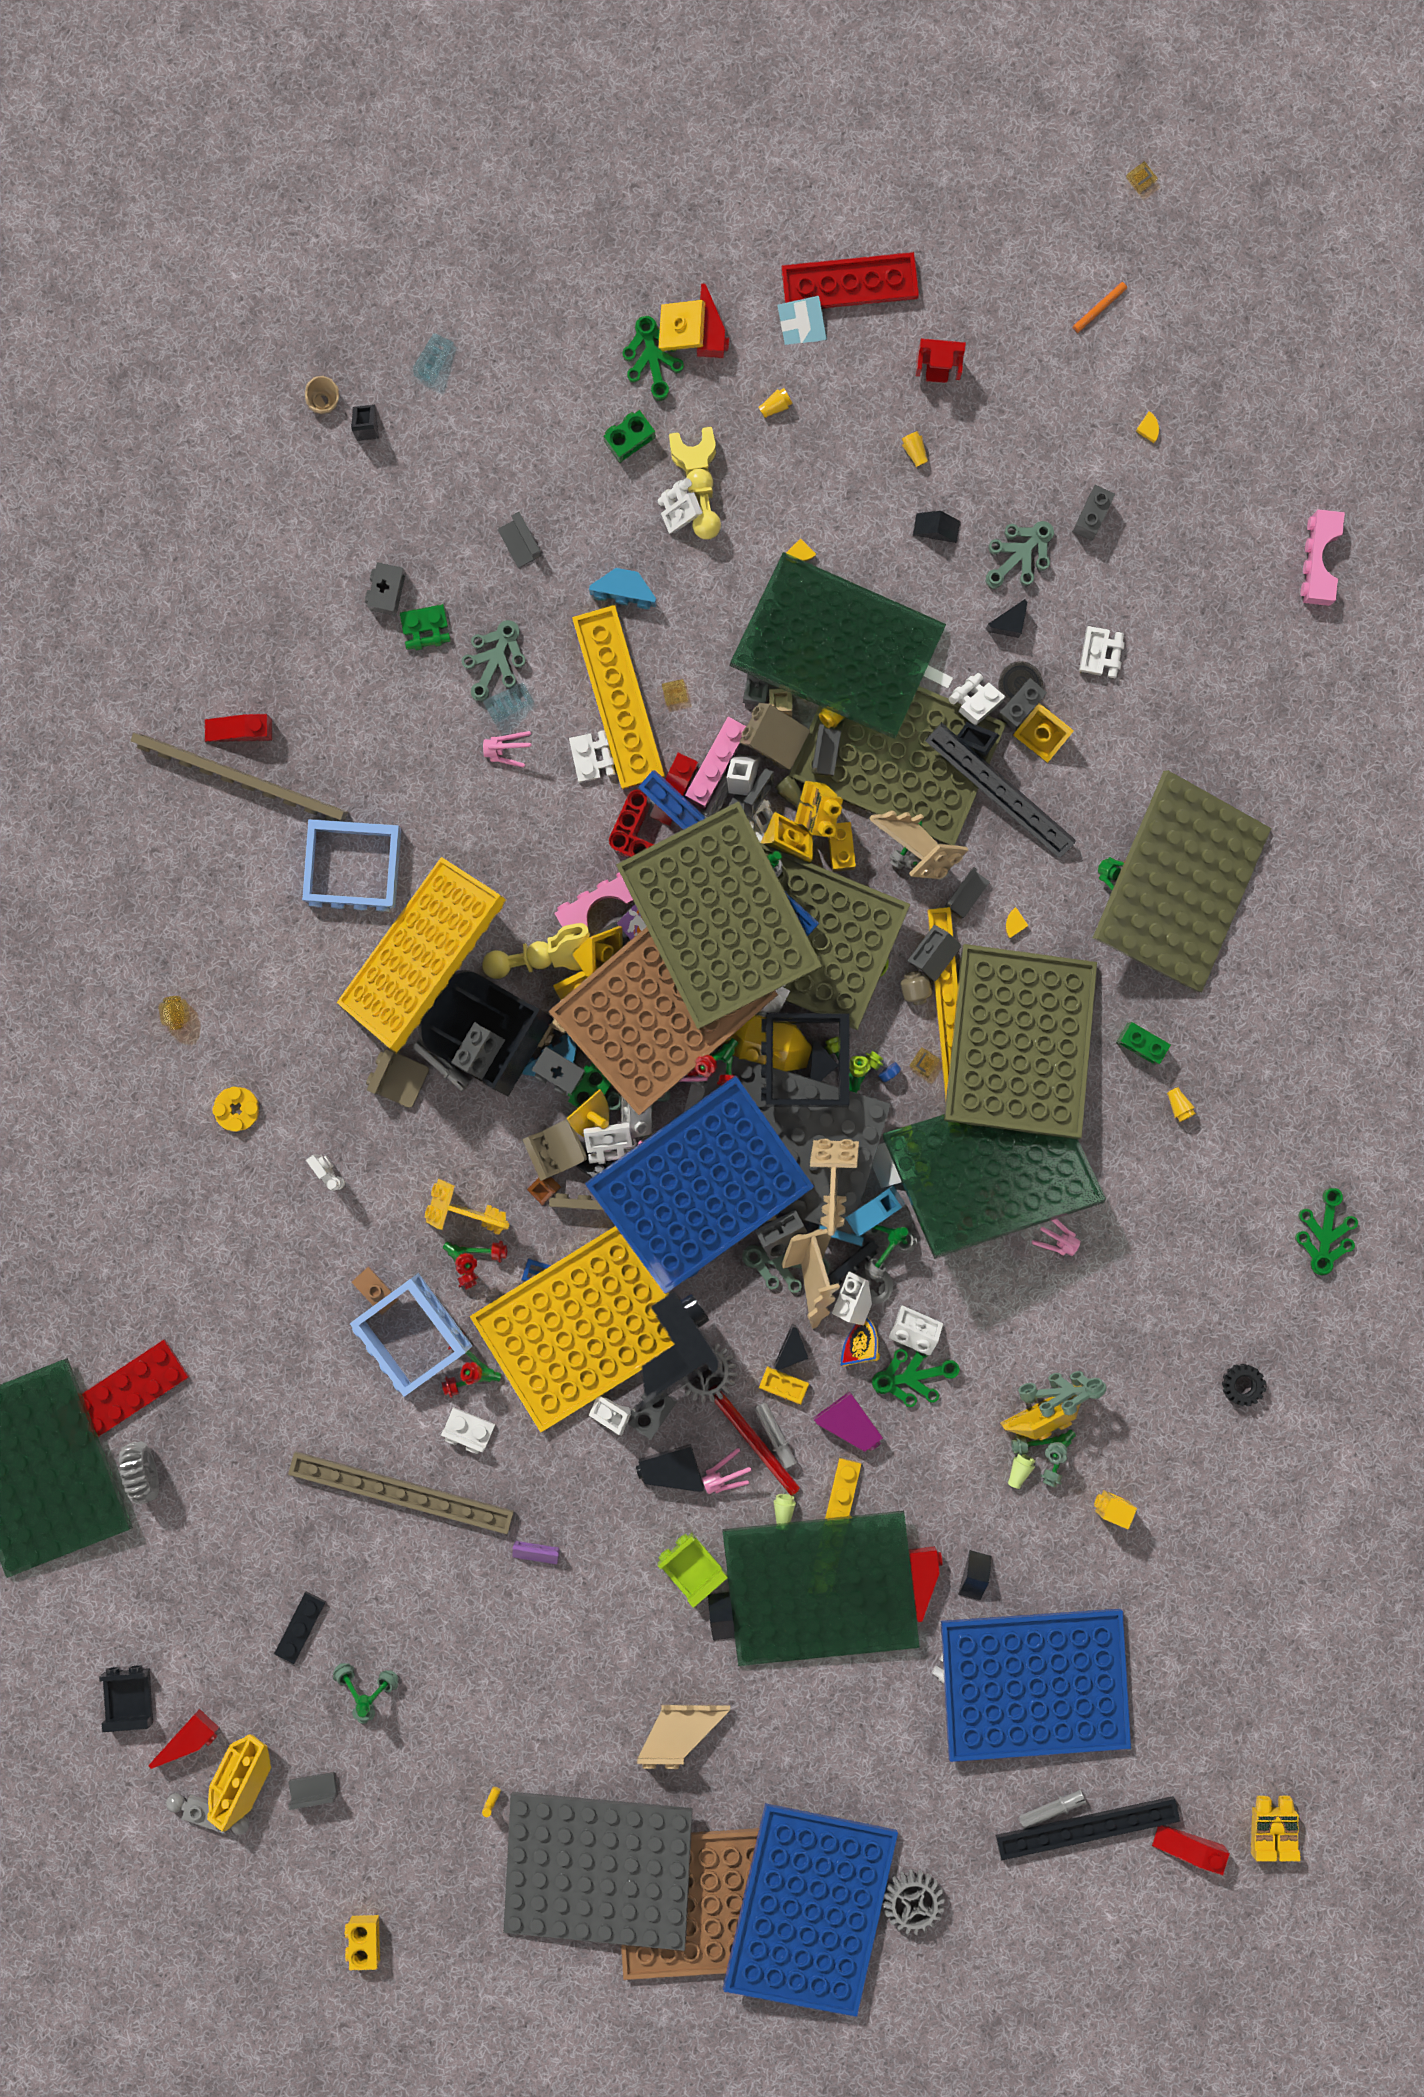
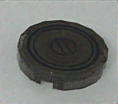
(1015, 676)

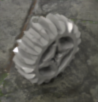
(704, 1388)
(138, 1472)
(929, 1913)

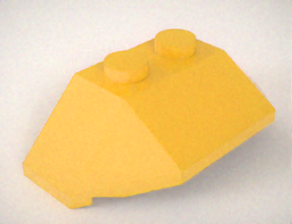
(790, 1046)
(1034, 1425)
(238, 1781)

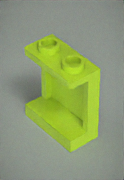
(692, 1568)

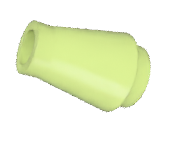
(1021, 1469)
(784, 1508)

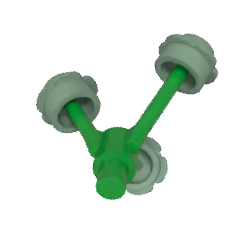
(1055, 1452)
(364, 1704)

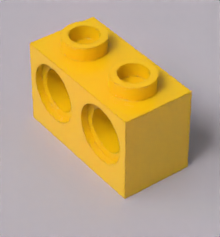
(842, 848)
(1115, 1509)
(366, 1942)

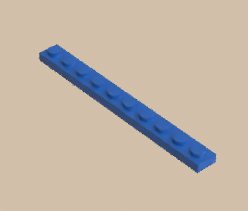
(686, 815)

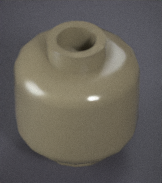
(916, 987)

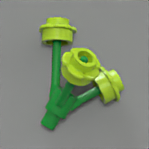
(858, 1065)

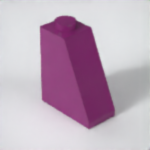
(850, 1423)

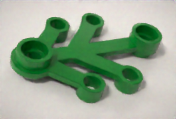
(650, 354)
(1326, 1234)
(911, 1377)

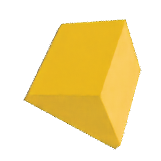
(1043, 732)
(789, 837)
(598, 949)

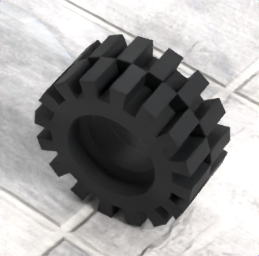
(1255, 1391)

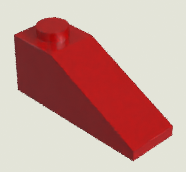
(714, 331)
(239, 728)
(679, 777)
(924, 1572)
(189, 1739)
(1192, 1849)

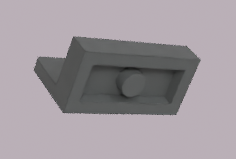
(519, 541)
(826, 751)
(761, 788)
(967, 893)
(935, 952)
(312, 1790)

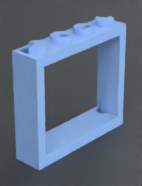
(359, 903)
(438, 1316)

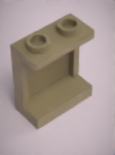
(774, 735)

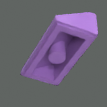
(536, 1552)

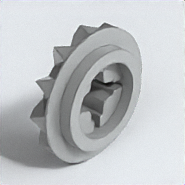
(885, 1288)

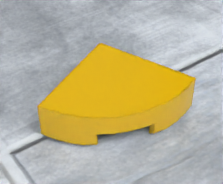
(1149, 427)
(801, 551)
(1014, 923)

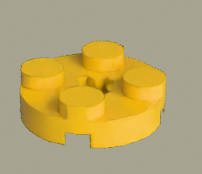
(237, 1122)

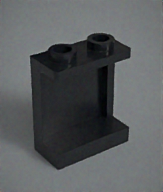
(127, 1699)

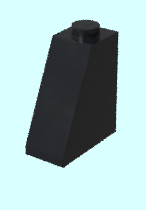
(671, 1469)

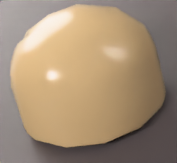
(321, 386)

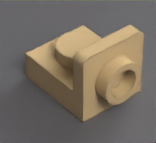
(781, 700)
(549, 1036)

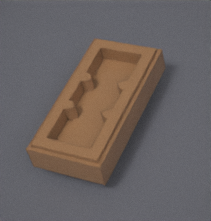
(373, 1288)

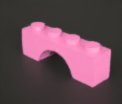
(1320, 585)
(715, 763)
(579, 910)

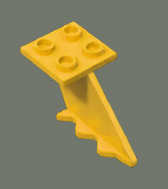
(440, 1204)

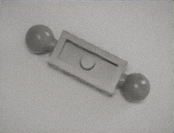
(196, 1812)

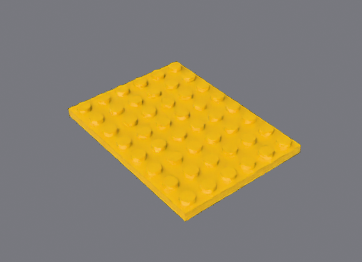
(420, 953)
(576, 1328)

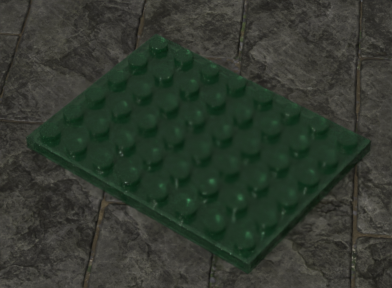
(838, 645)
(987, 1180)
(52, 1472)
(821, 1588)

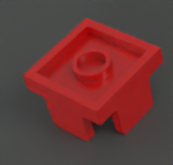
(939, 358)

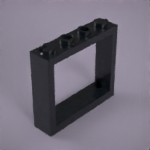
(843, 1058)

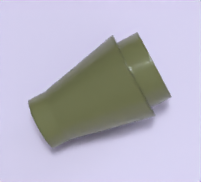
(789, 790)

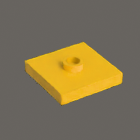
(681, 325)

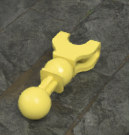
(695, 464)
(540, 954)

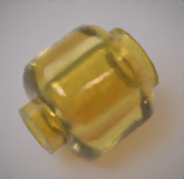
(174, 1012)

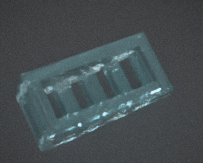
(427, 371)
(512, 709)

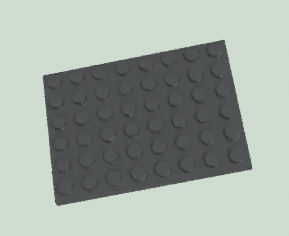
(801, 1125)
(598, 1870)

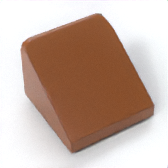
(543, 1189)

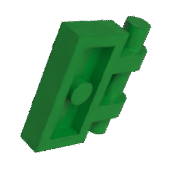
(425, 620)

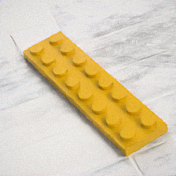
(617, 695)

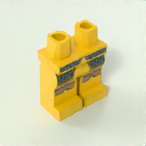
(821, 812)
(1274, 1830)

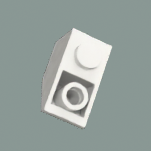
(742, 774)
(854, 1300)

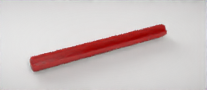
(756, 1443)

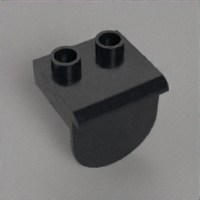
(476, 999)
(686, 1358)

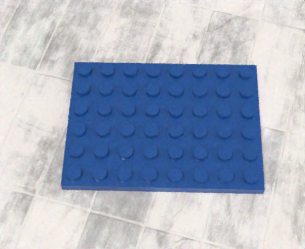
(699, 1184)
(1035, 1684)
(810, 1910)

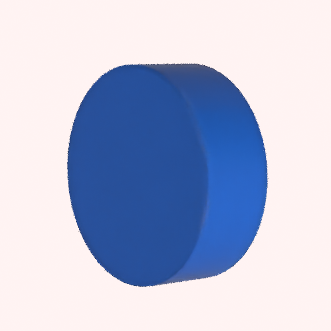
(890, 1072)

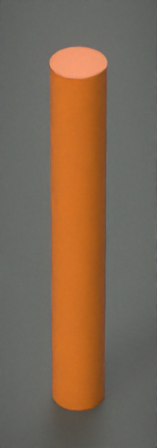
(1097, 309)

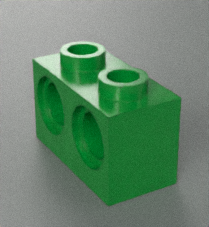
(633, 440)
(1143, 1043)
(586, 1086)

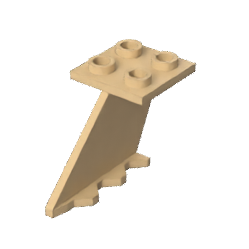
(935, 857)
(834, 1155)
(808, 1252)
(678, 1732)

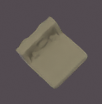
(397, 1078)
(555, 1150)

